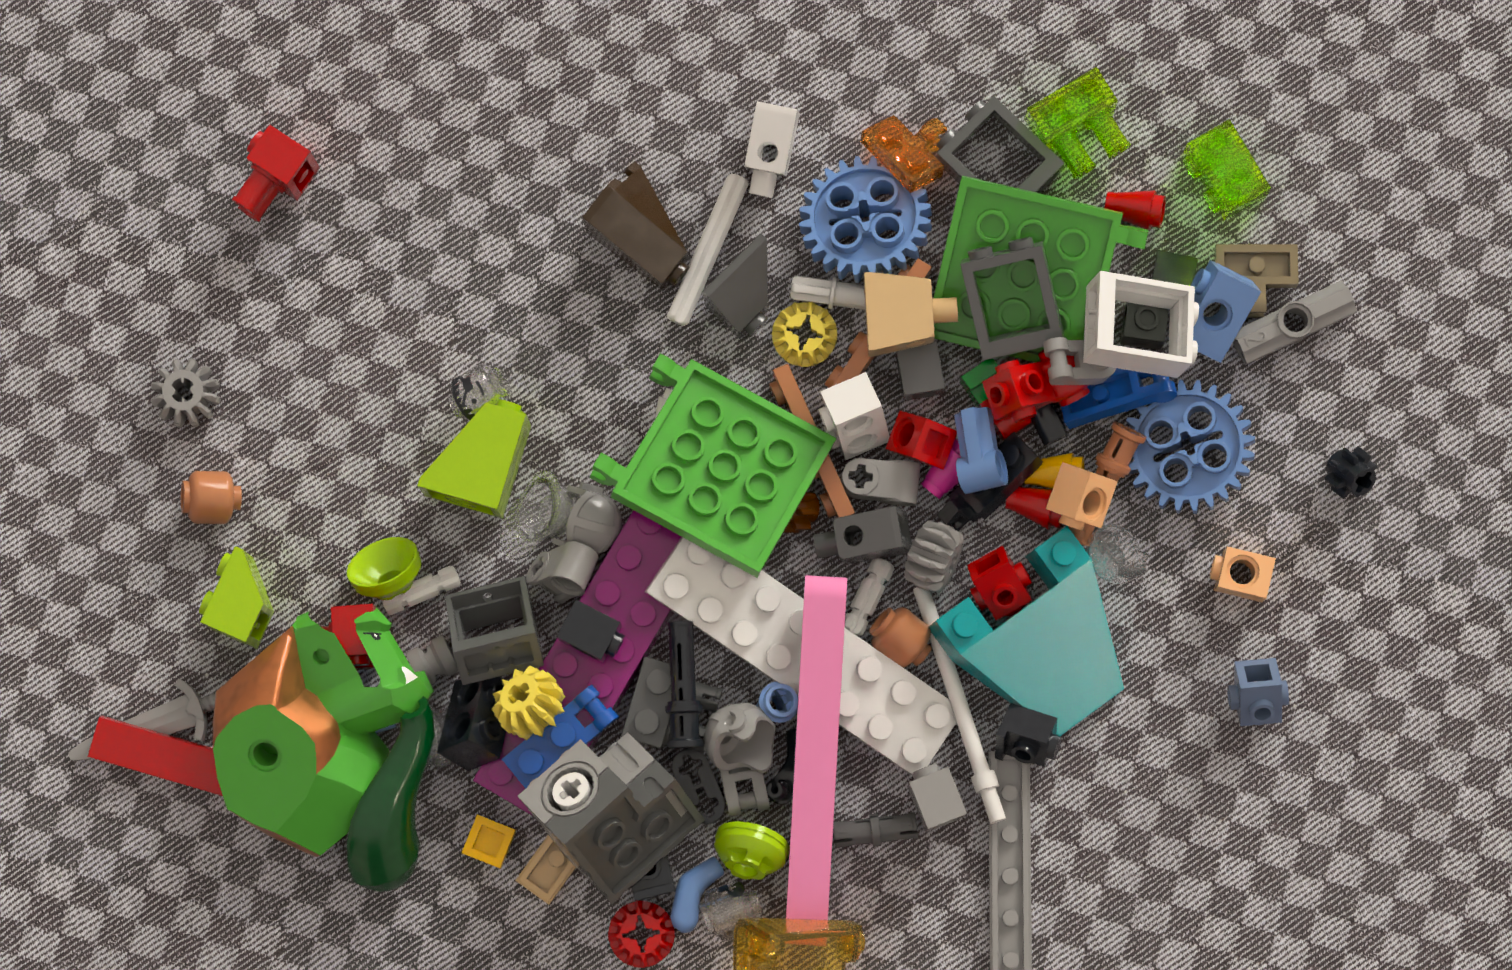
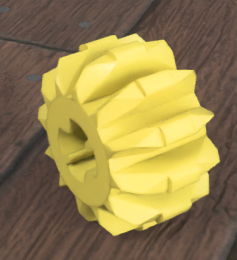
(528, 702)

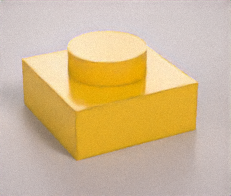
(489, 841)

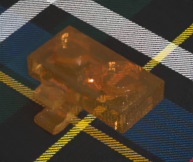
(905, 154)

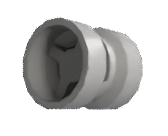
(435, 660)

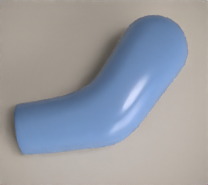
(689, 892)

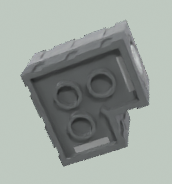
(611, 812)

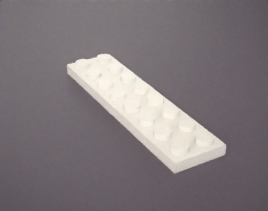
(764, 627)

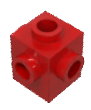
(1018, 390)
(999, 583)

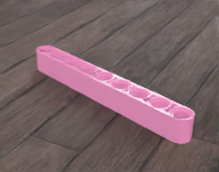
(816, 747)

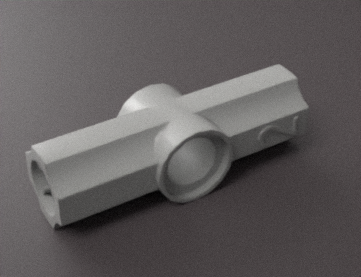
(1315, 310)

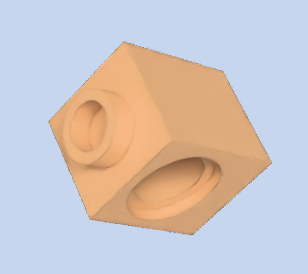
(1081, 497)
(1261, 573)

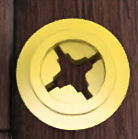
(815, 349)

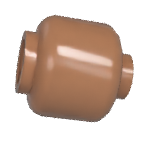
(210, 497)
(901, 636)

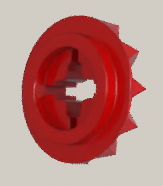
(656, 947)

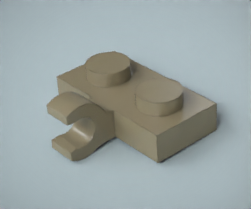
(1263, 264)

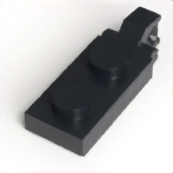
(963, 507)

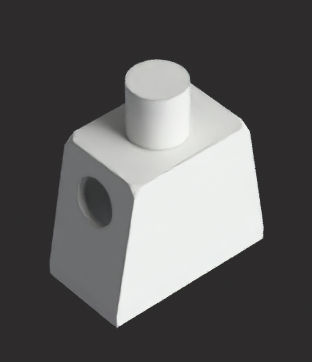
(775, 127)

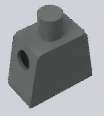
(884, 536)

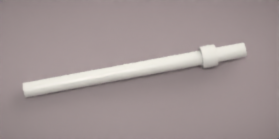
(984, 779)

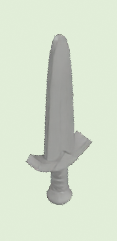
(167, 718)

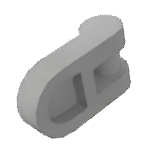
(1065, 374)
(744, 801)

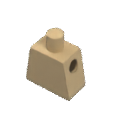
(902, 312)

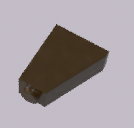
(637, 229)

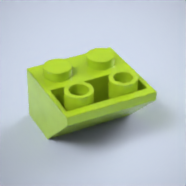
(240, 601)

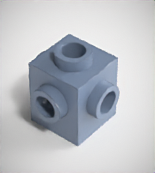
(1260, 700)

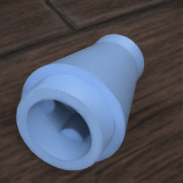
(784, 699)

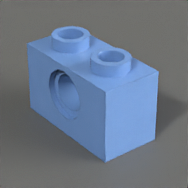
(1236, 297)

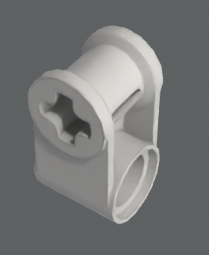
(890, 481)
(563, 570)

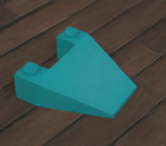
(1053, 651)

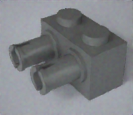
(647, 715)

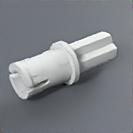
(828, 292)

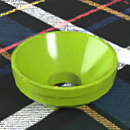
(385, 568)
(750, 849)

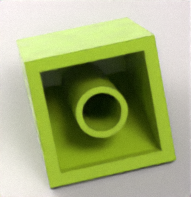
(481, 461)

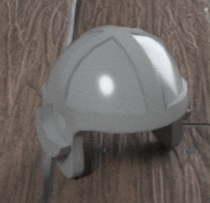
(593, 519)
(740, 738)

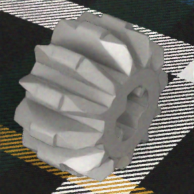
(199, 389)
(933, 556)

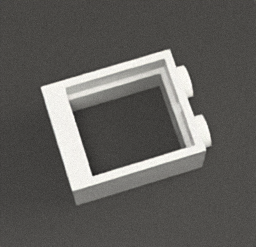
(1099, 323)

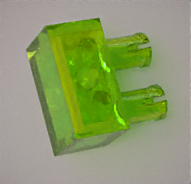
(1071, 109)
(1225, 170)

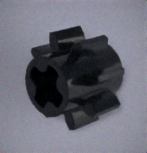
(1350, 472)

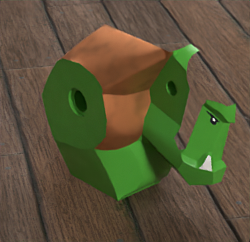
(301, 729)

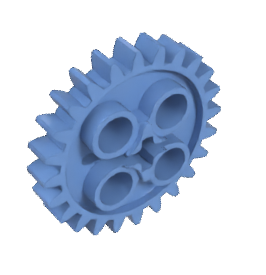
(869, 251)
(1201, 481)

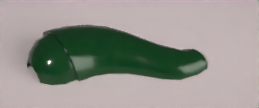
(382, 830)

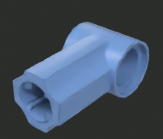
(981, 461)

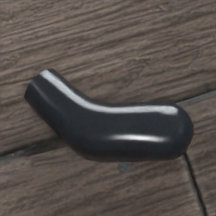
(781, 786)

